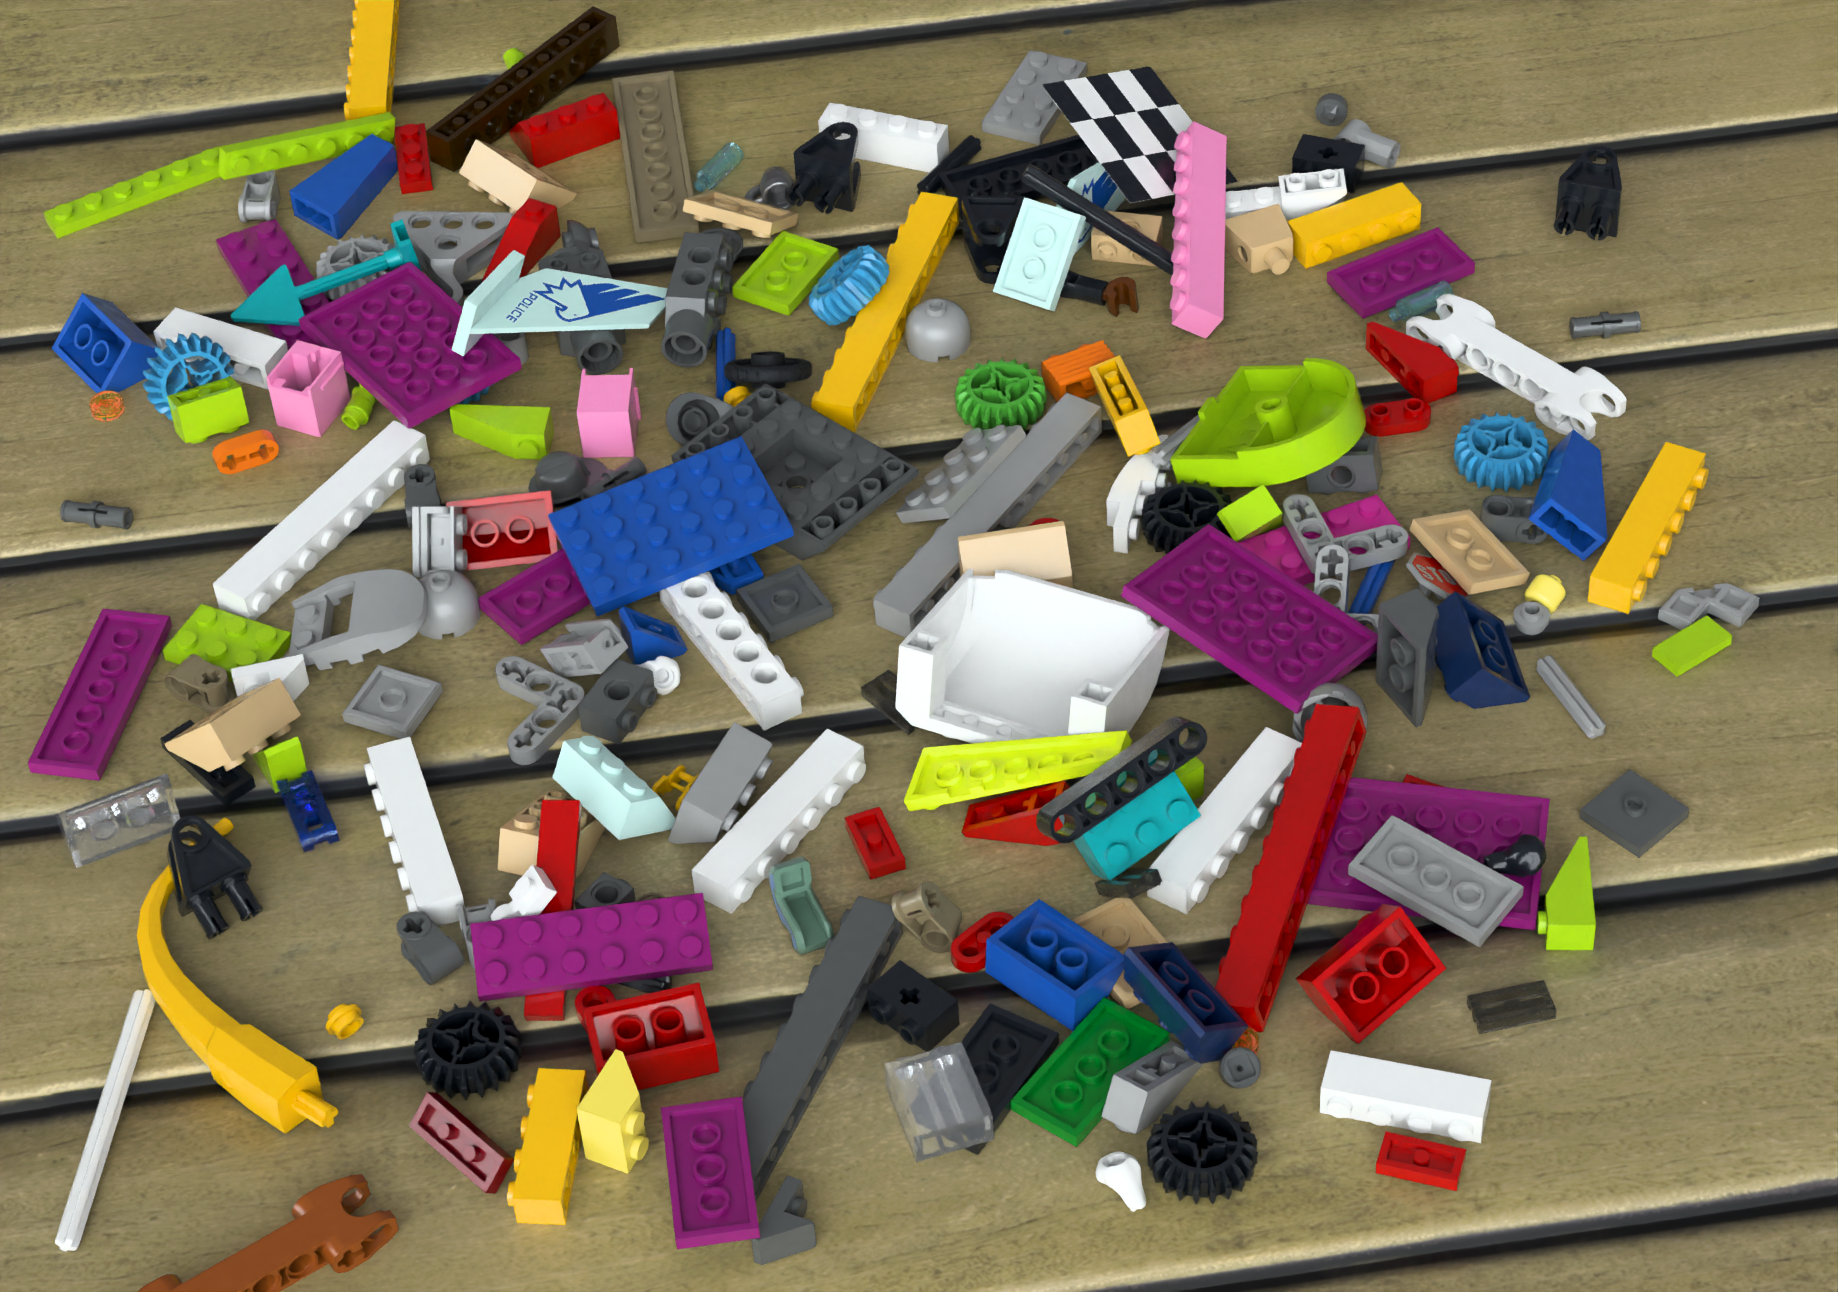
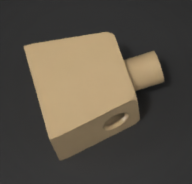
(1260, 240)

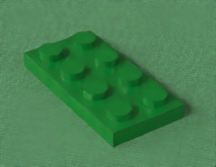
(1075, 1080)

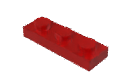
(413, 158)

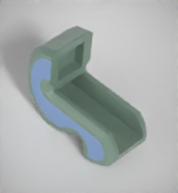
(799, 905)

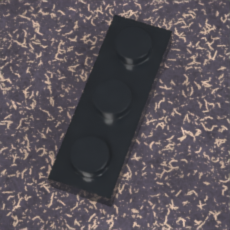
(223, 784)

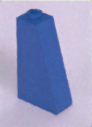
(345, 187)
(1572, 496)

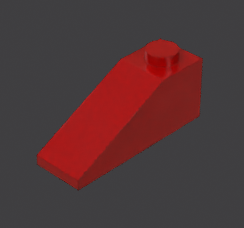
(529, 232)
(1414, 363)
(1013, 816)

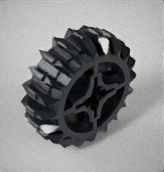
(1180, 512)
(465, 1042)
(1224, 1163)

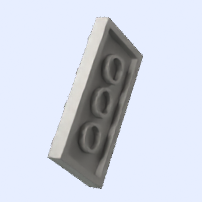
(1024, 107)
(960, 473)
(1435, 880)

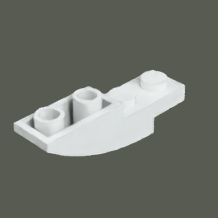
(1296, 194)
(1129, 494)

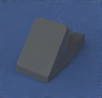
(783, 1227)

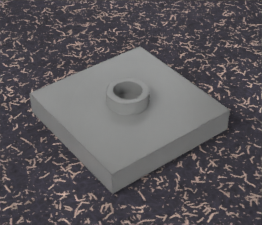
(392, 702)

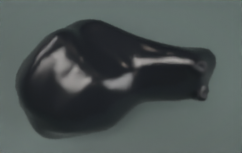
(1520, 858)

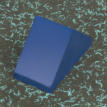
(649, 637)

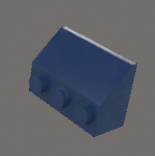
(1477, 656)
(1183, 1000)

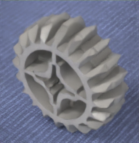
(349, 254)

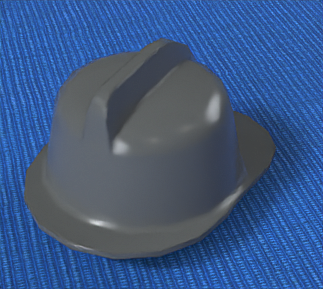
(692, 414)
(565, 475)

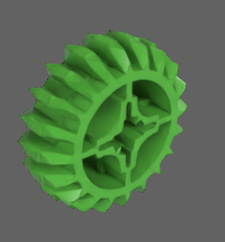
(1000, 395)

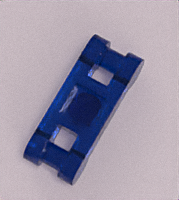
(306, 809)

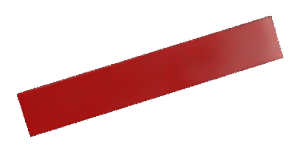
(558, 859)

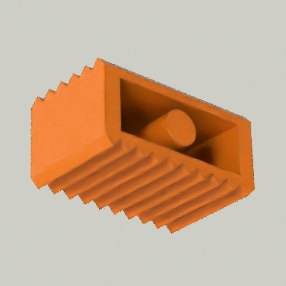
(1071, 370)

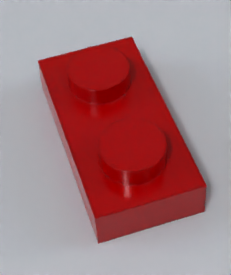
(875, 843)
(1421, 1161)

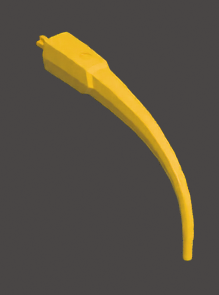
(240, 1057)

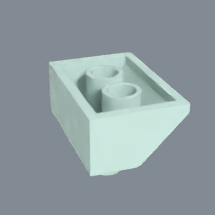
(610, 789)

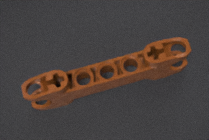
(316, 1237)

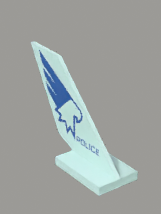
(1049, 238)
(553, 302)

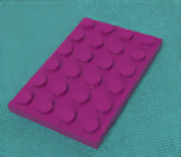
(400, 344)
(1251, 617)
(1461, 818)

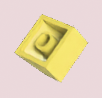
(613, 1118)

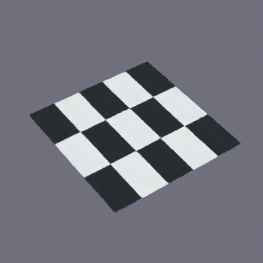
(1128, 126)

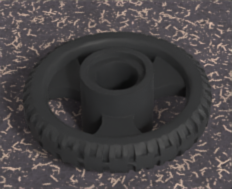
(769, 369)

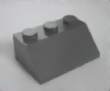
(1407, 652)

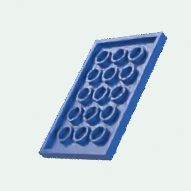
(670, 525)

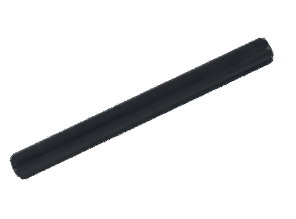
(1098, 218)

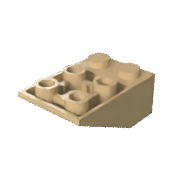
(521, 834)

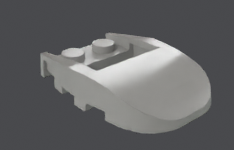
(384, 615)

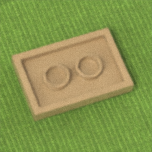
(739, 213)
(1469, 551)
(1121, 926)

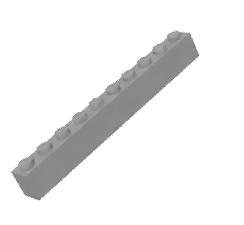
(994, 506)

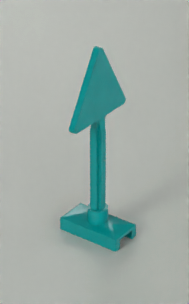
(279, 300)

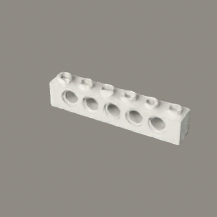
(734, 650)

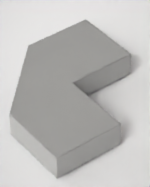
(1722, 601)

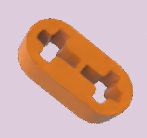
(245, 452)

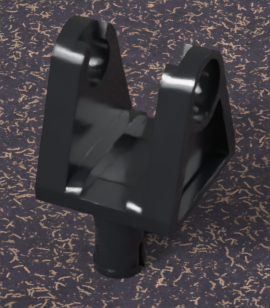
(827, 170)
(1590, 195)
(988, 229)
(207, 873)

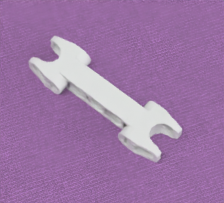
(1557, 393)

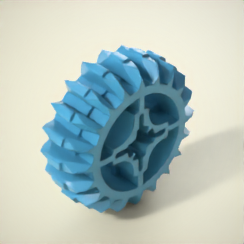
(849, 285)
(210, 369)
(1501, 452)

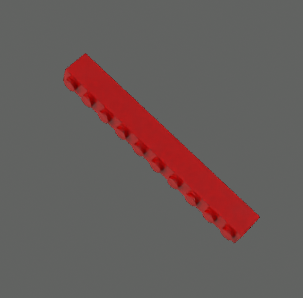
(1290, 862)

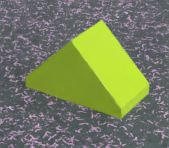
(1251, 515)
(281, 761)

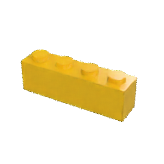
(1355, 224)
(1124, 406)
(549, 1147)

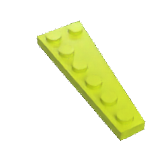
(997, 767)

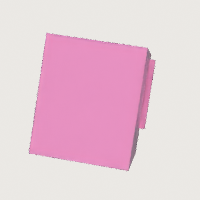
(308, 388)
(608, 415)

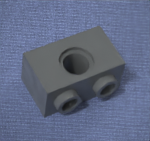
(1362, 474)
(617, 701)

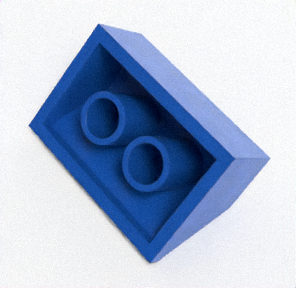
(104, 345)
(1053, 963)

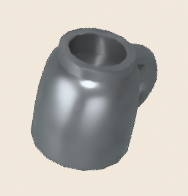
(772, 188)

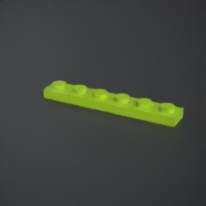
(301, 146)
(133, 193)

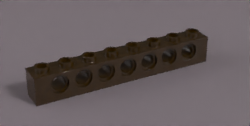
(523, 87)

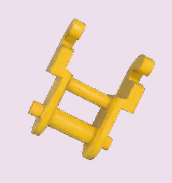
(667, 783)

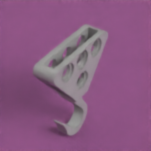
(450, 264)

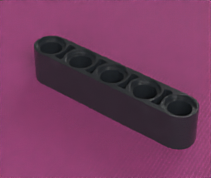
(1104, 779)

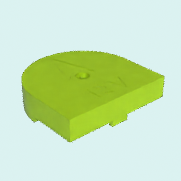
(1273, 426)

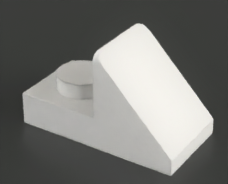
(289, 669)

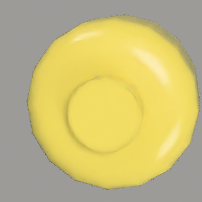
(1546, 591)

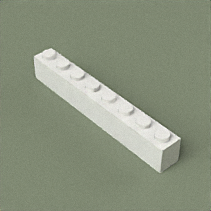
(320, 522)

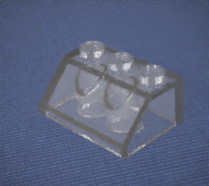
(119, 820)

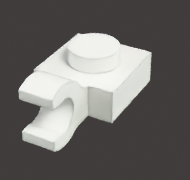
(529, 896)

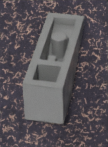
(1148, 1087)

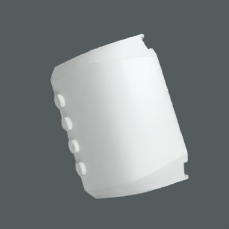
(1027, 661)

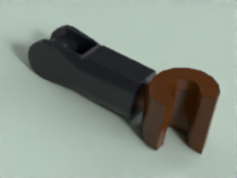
(1096, 291)

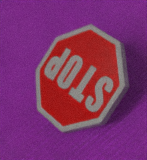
(1433, 577)

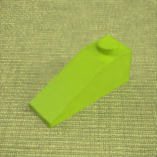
(510, 430)
(1569, 904)

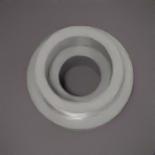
(1531, 617)

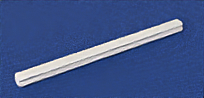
(105, 1121)

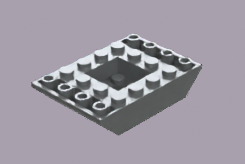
(800, 447)

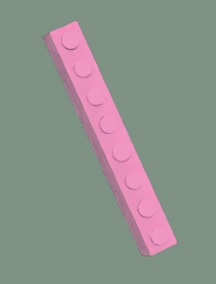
(1199, 230)

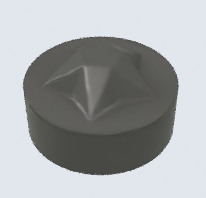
(1331, 109)
(1239, 1068)

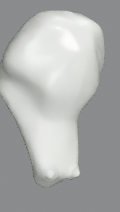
(665, 673)
(1123, 1175)

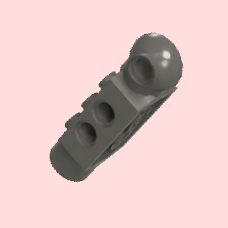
(698, 294)
(594, 349)

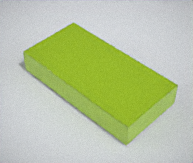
(1692, 645)

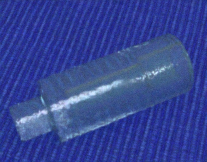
(718, 167)
(1419, 302)

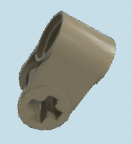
(199, 683)
(928, 916)

